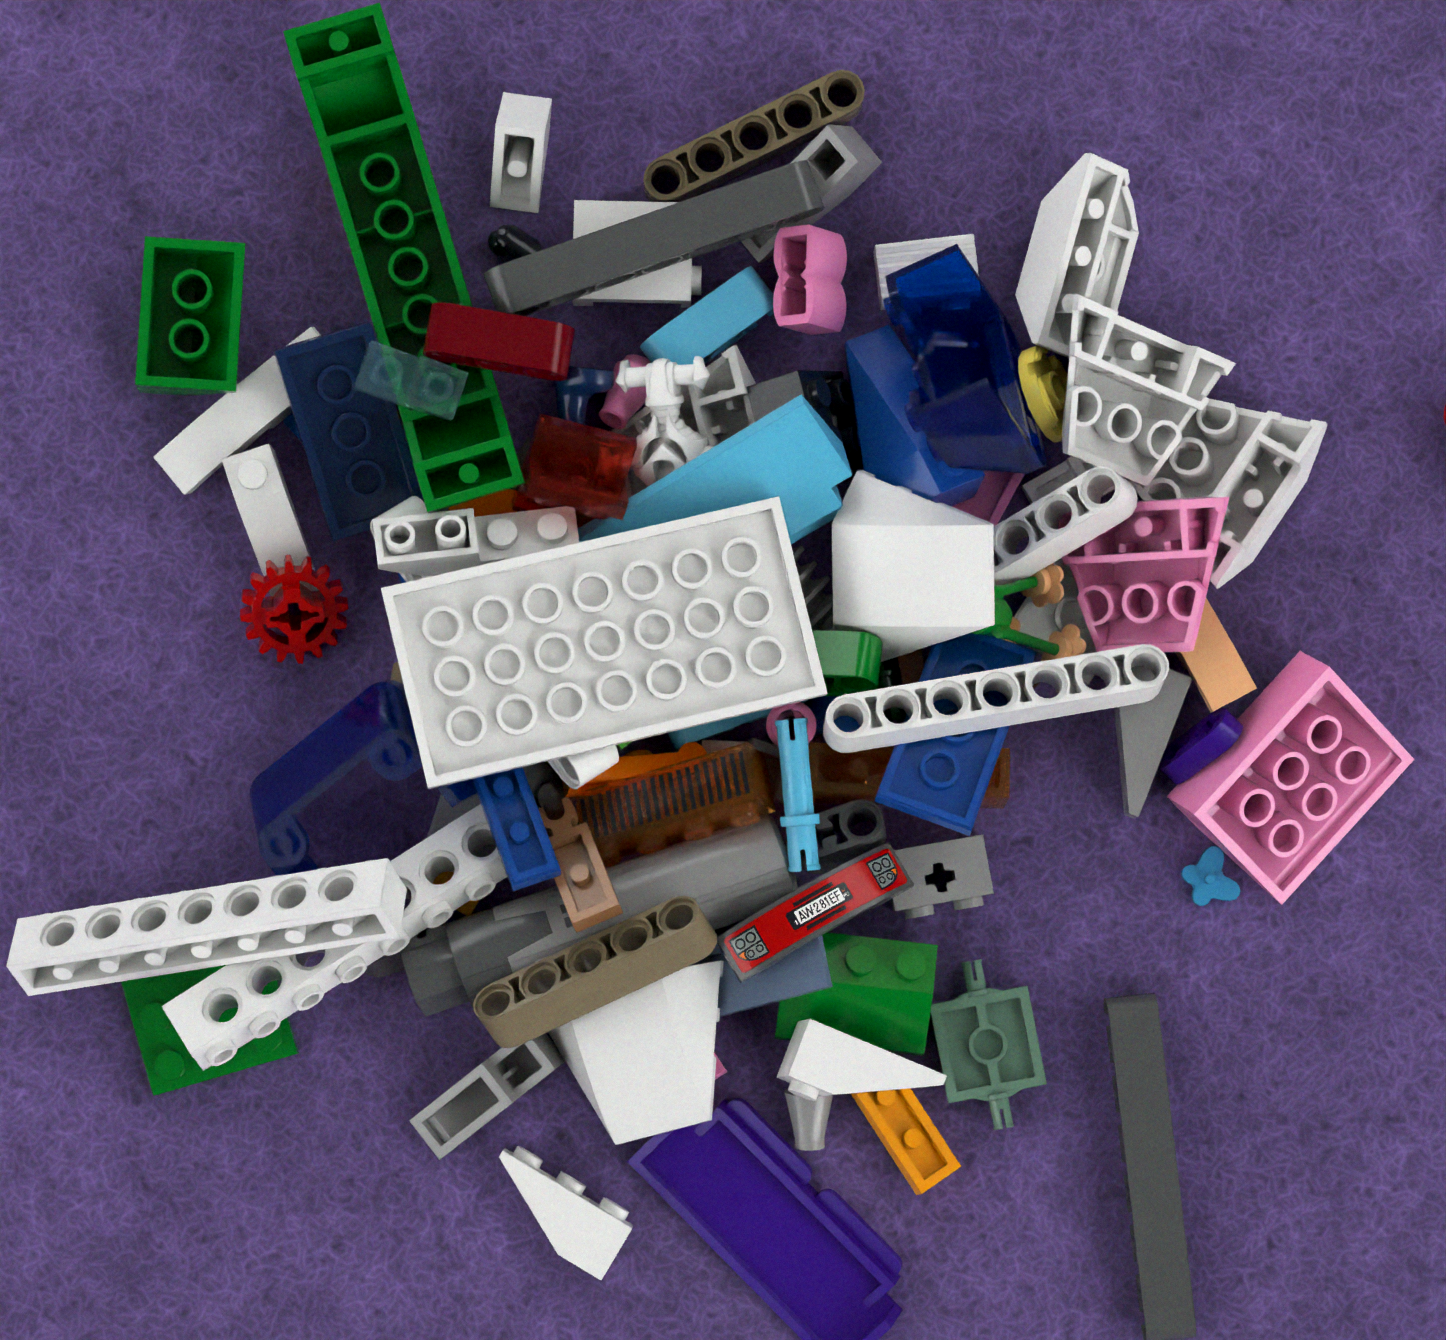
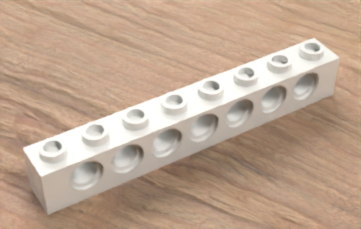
(208, 927)
(240, 985)

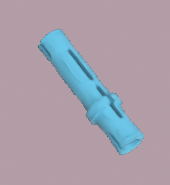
(797, 795)

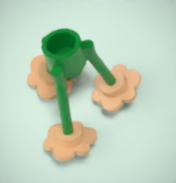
(1043, 588)

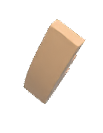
(1216, 664)

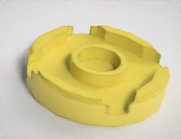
(1044, 389)

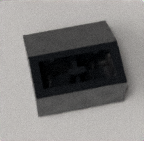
(824, 391)

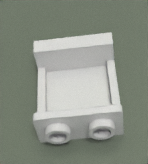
(667, 285)

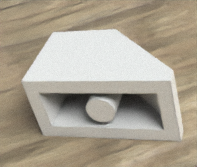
(520, 152)

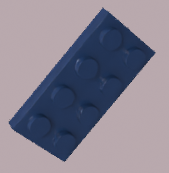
(347, 436)

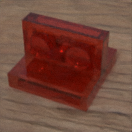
(576, 469)

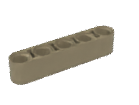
(766, 119)
(595, 971)

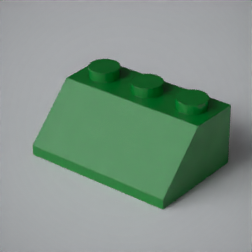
(190, 316)
(877, 993)

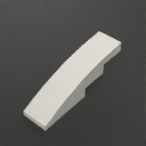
(228, 425)

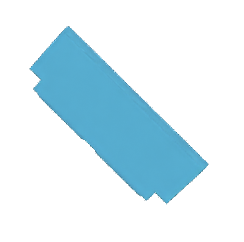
(779, 455)

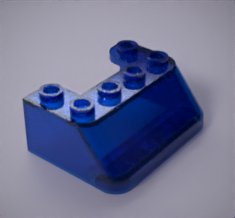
(964, 367)

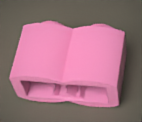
(809, 280)

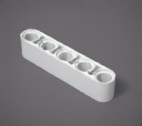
(1042, 518)

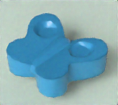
(1209, 879)

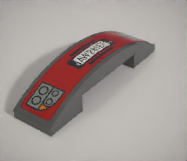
(813, 910)

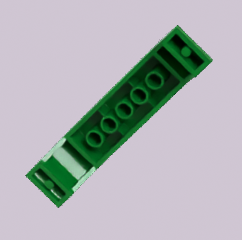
(399, 240)

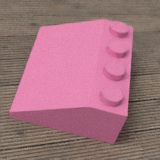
(1293, 777)

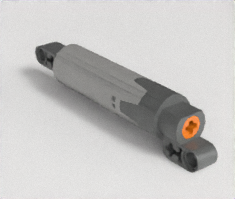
(726, 874)

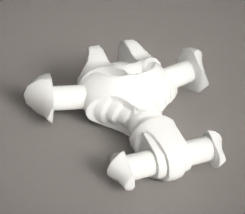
(667, 440)

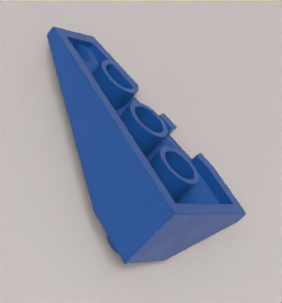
(890, 448)

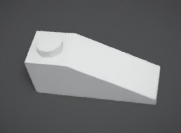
(266, 508)
(837, 1064)

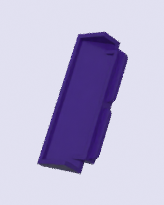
(760, 1214)

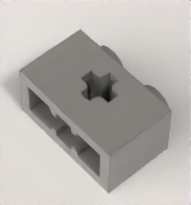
(969, 871)

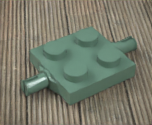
(987, 1044)

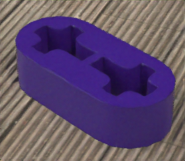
(1200, 745)

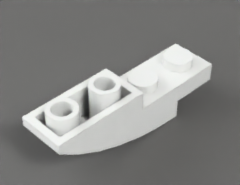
(458, 540)

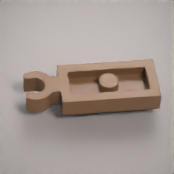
(583, 876)

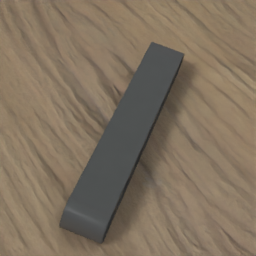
(655, 240)
(1151, 1166)

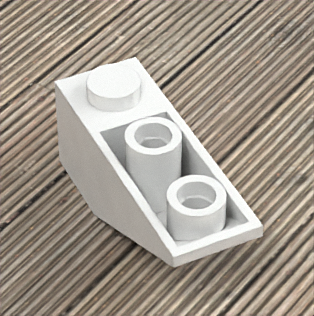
(574, 1224)

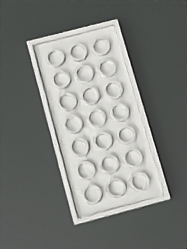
(603, 642)

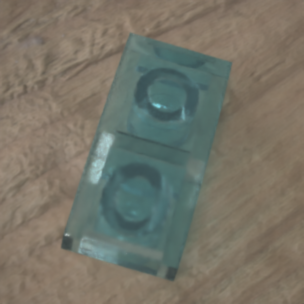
(411, 380)

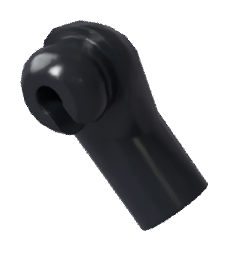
(512, 242)

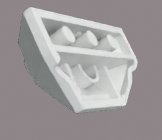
(1077, 247)

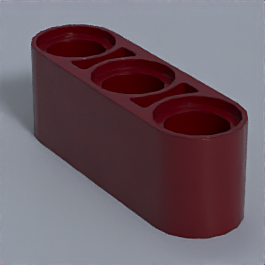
(498, 341)

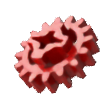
(313, 608)

